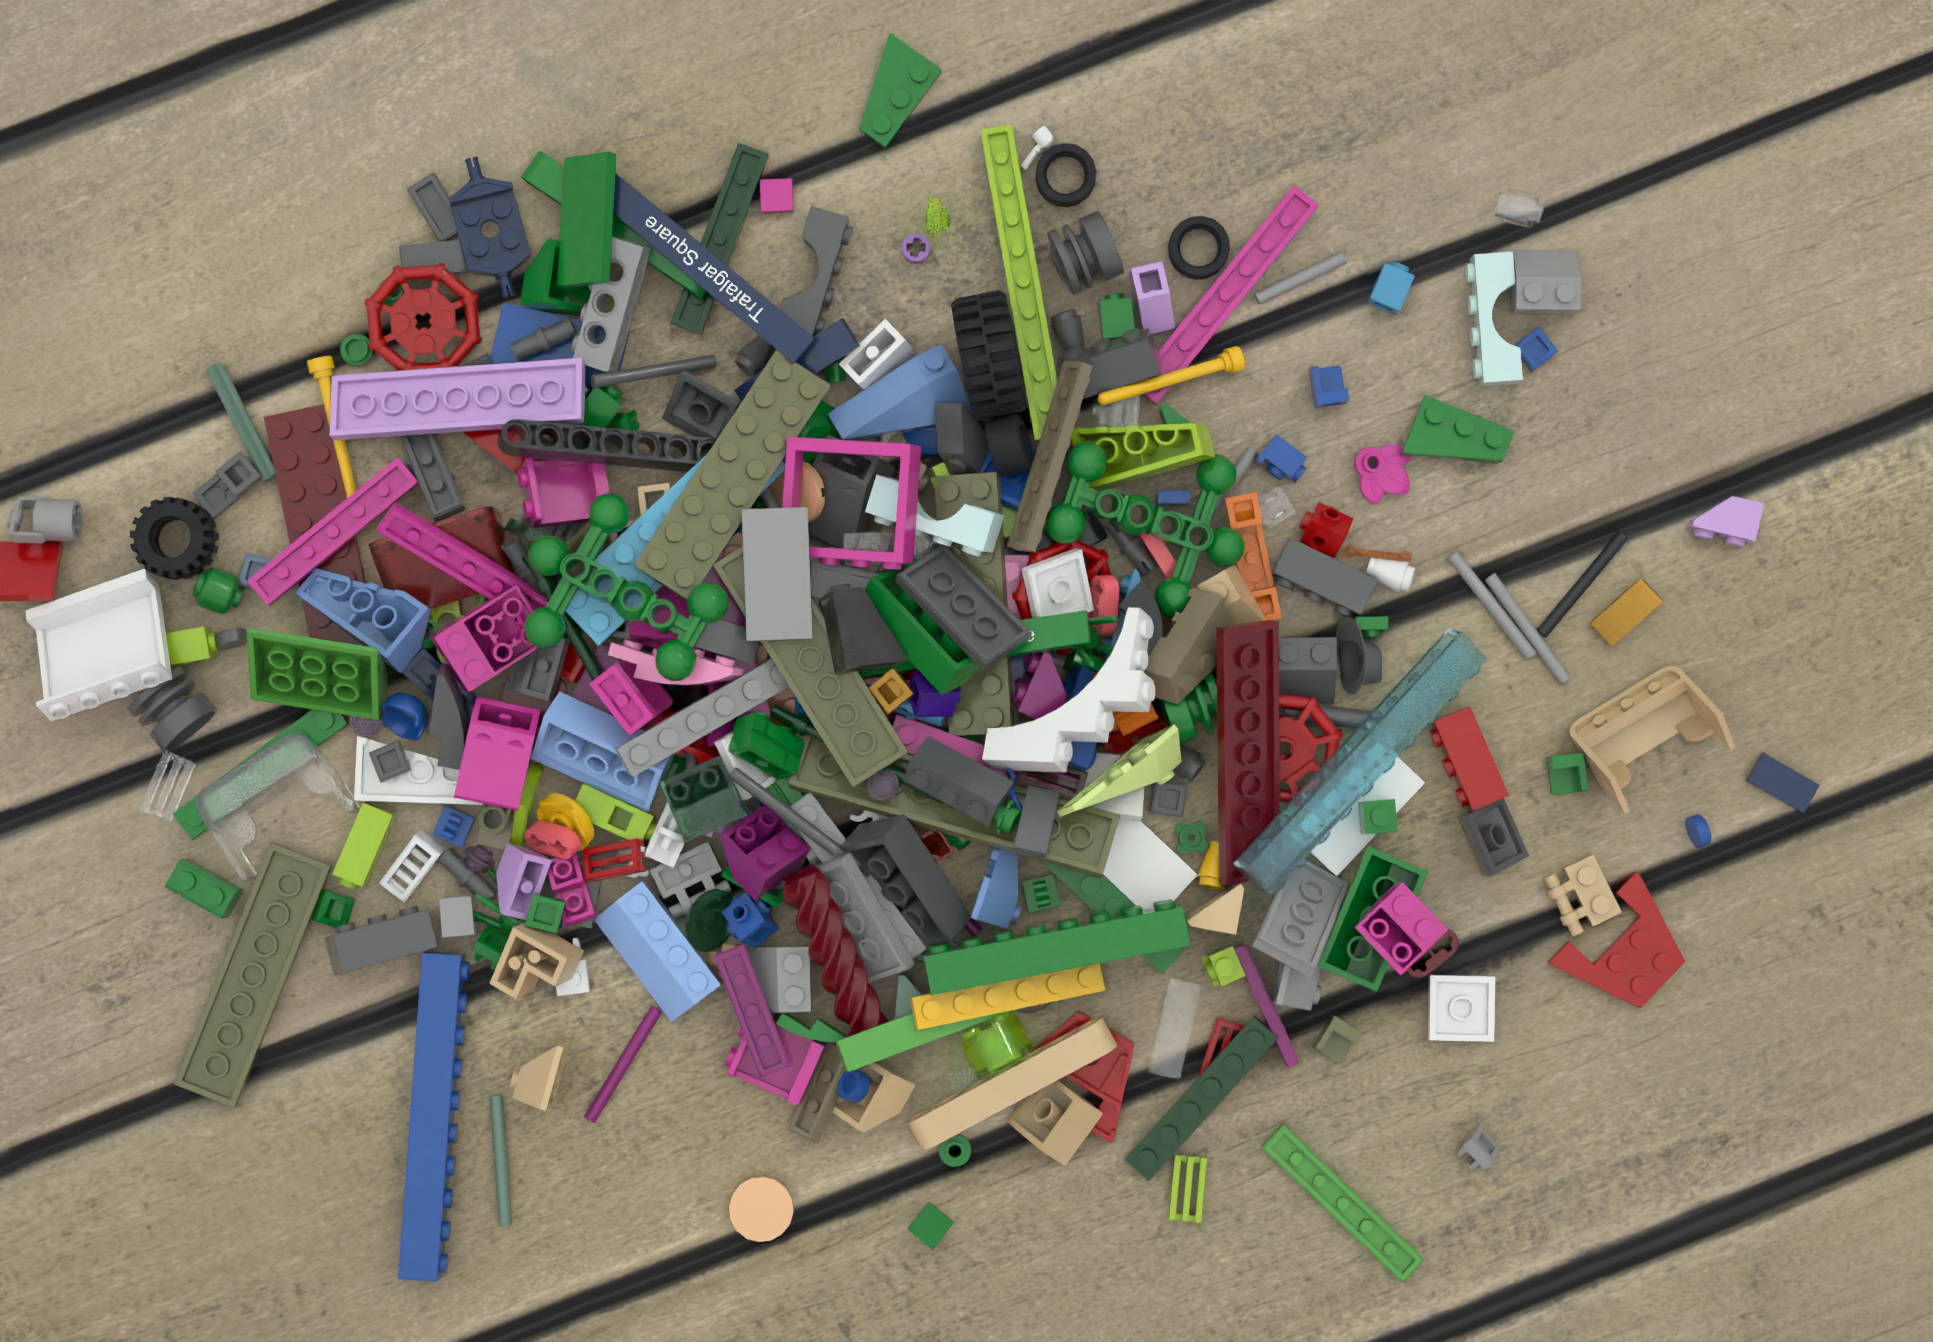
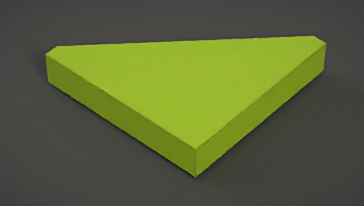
(526, 804)

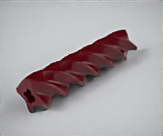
(833, 950)

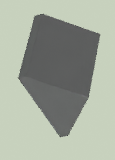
(699, 407)
(1493, 837)

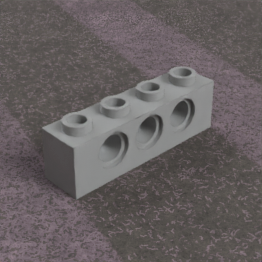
(616, 323)

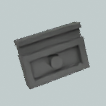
(539, 672)

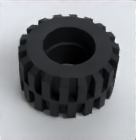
(148, 531)

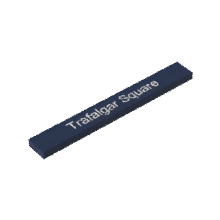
(709, 272)

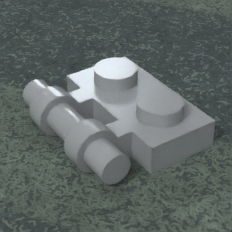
(689, 869)

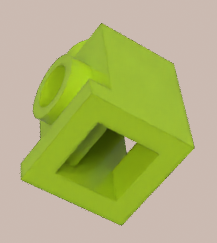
(1223, 966)

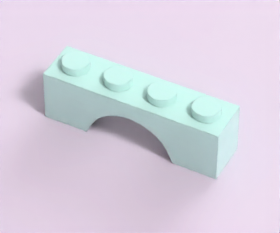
(1496, 359)
(970, 526)

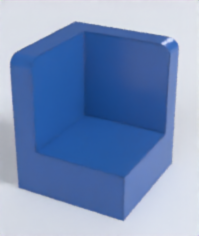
(1328, 386)

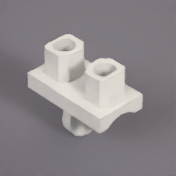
(666, 840)

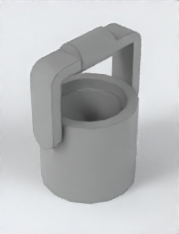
(51, 520)

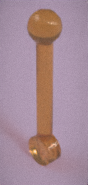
(1351, 551)

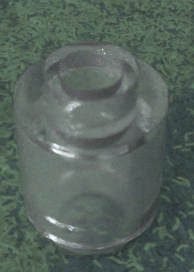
(1518, 208)

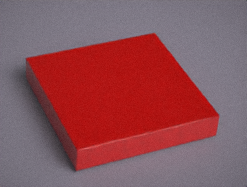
(29, 570)

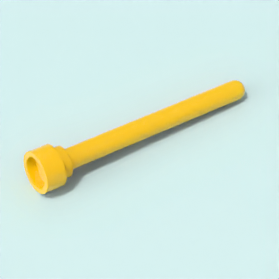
(1229, 361)
(322, 371)

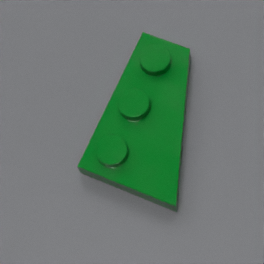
(897, 90)
(1454, 433)

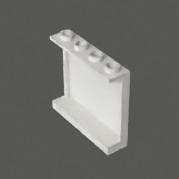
(100, 644)

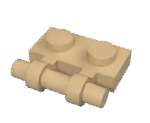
(1591, 891)

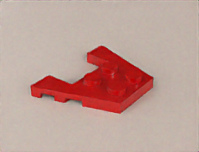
(1637, 960)
(1103, 1076)

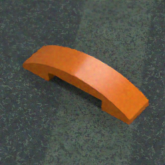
(1254, 566)

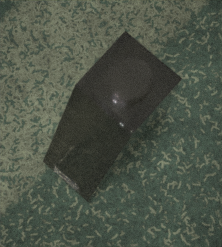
(858, 632)

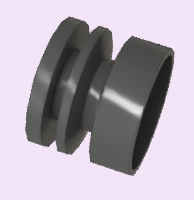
(1085, 253)
(172, 709)

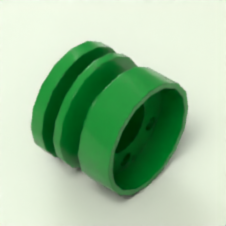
(1194, 708)

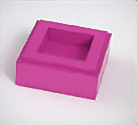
(776, 195)

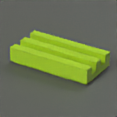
(1185, 1216)

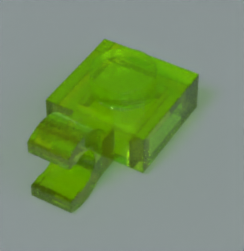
(936, 217)

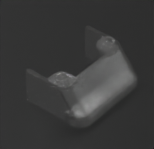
(232, 799)

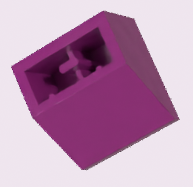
(1040, 688)
(762, 851)

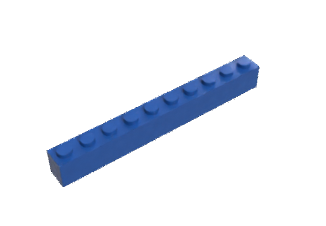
(432, 1116)

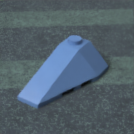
(901, 398)
(369, 614)
(998, 890)

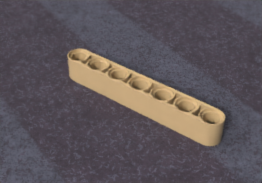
(1012, 1083)

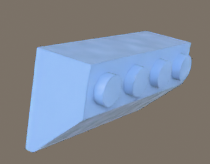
(583, 745)
(658, 950)

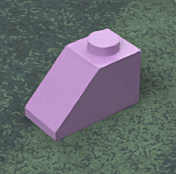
(518, 877)

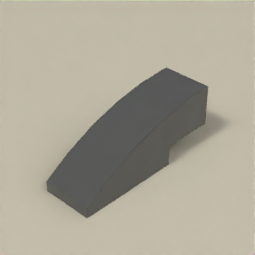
(449, 719)

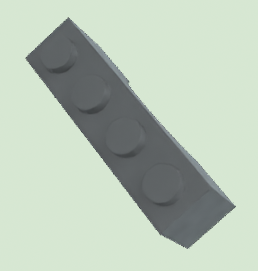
(825, 235)

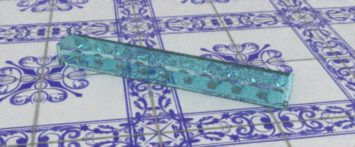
(1360, 761)

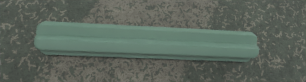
(241, 421)

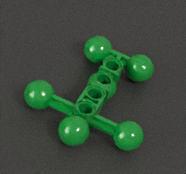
(1222, 545)
(550, 556)

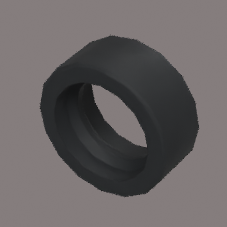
(1078, 154)
(1212, 227)

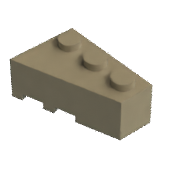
(1189, 649)

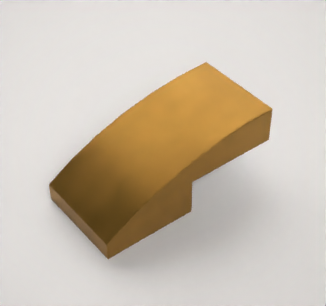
(1626, 612)
(890, 691)

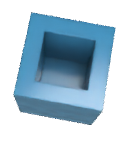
(1391, 287)

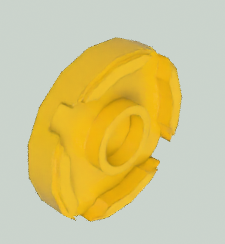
(566, 812)

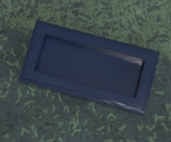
(1782, 783)

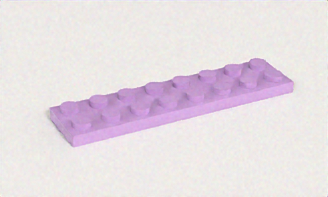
(456, 398)

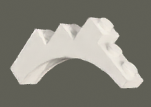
(1088, 716)

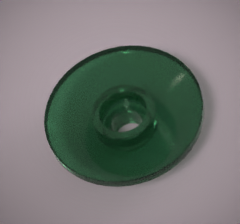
(705, 921)

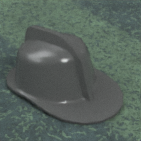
(1358, 657)

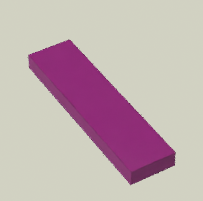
(1266, 1005)
(752, 1010)

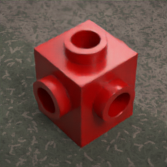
(1325, 529)

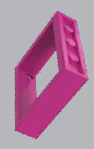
(906, 504)

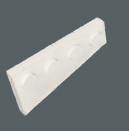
(422, 785)

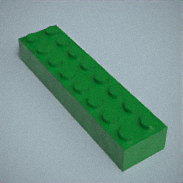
(1056, 948)

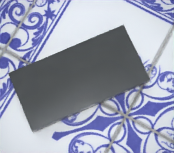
(963, 607)

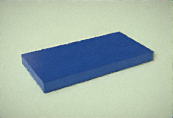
(520, 322)

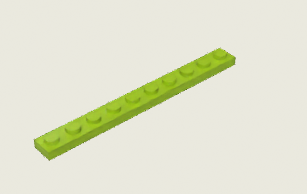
(1020, 272)

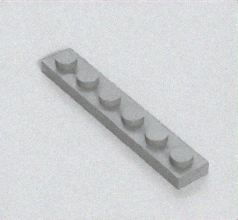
(701, 717)
(813, 812)

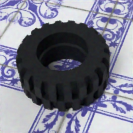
(988, 355)

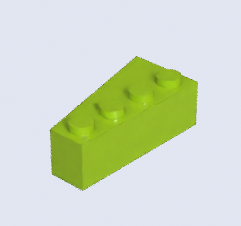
(1146, 450)

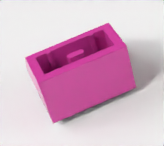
(1400, 927)

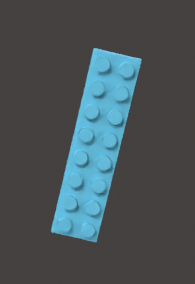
(599, 618)

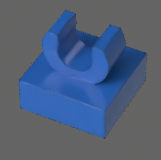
(453, 826)

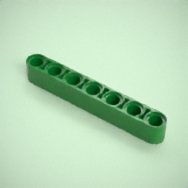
(547, 177)

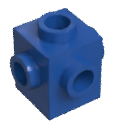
(750, 920)

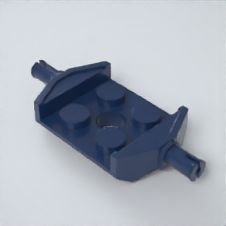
(483, 202)

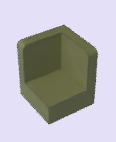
(1336, 1039)

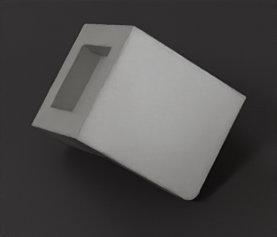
(457, 917)

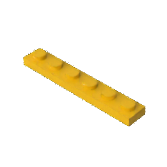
(1005, 996)

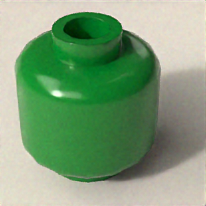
(217, 590)

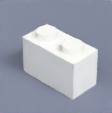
(877, 355)

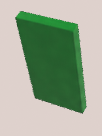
(586, 220)

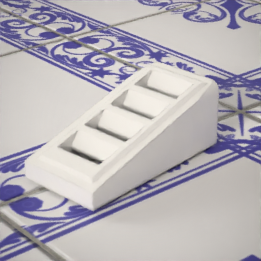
(427, 843)

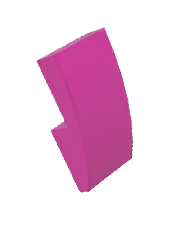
(569, 884)

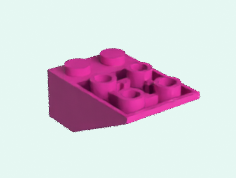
(486, 638)
(497, 753)

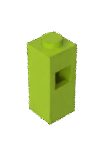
(191, 646)
(616, 815)
(364, 846)

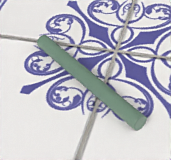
(500, 1160)

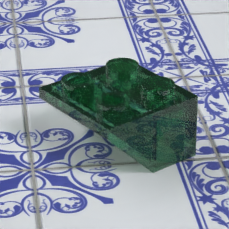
(703, 799)

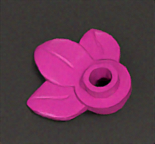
(1386, 475)

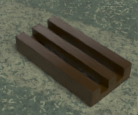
(1024, 782)

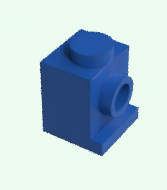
(1282, 460)

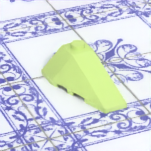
(1142, 765)

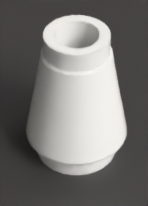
(1392, 573)

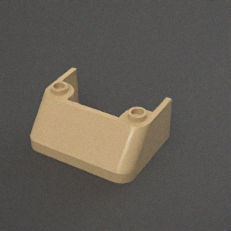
(1641, 721)

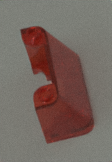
(405, 571)

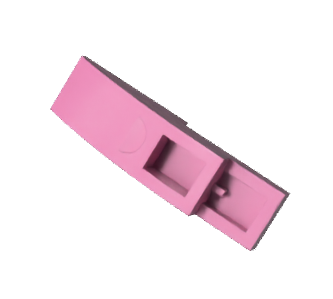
(705, 672)

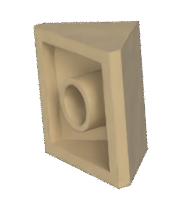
(1220, 912)

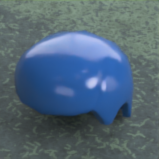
(405, 715)

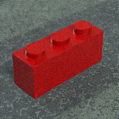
(1468, 759)

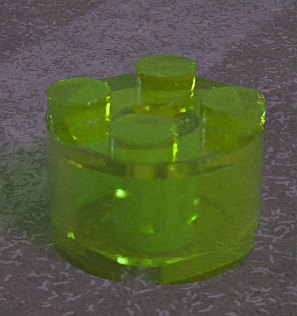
(995, 1045)

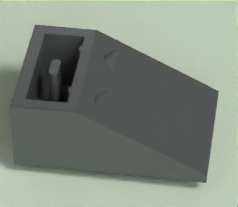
(846, 494)

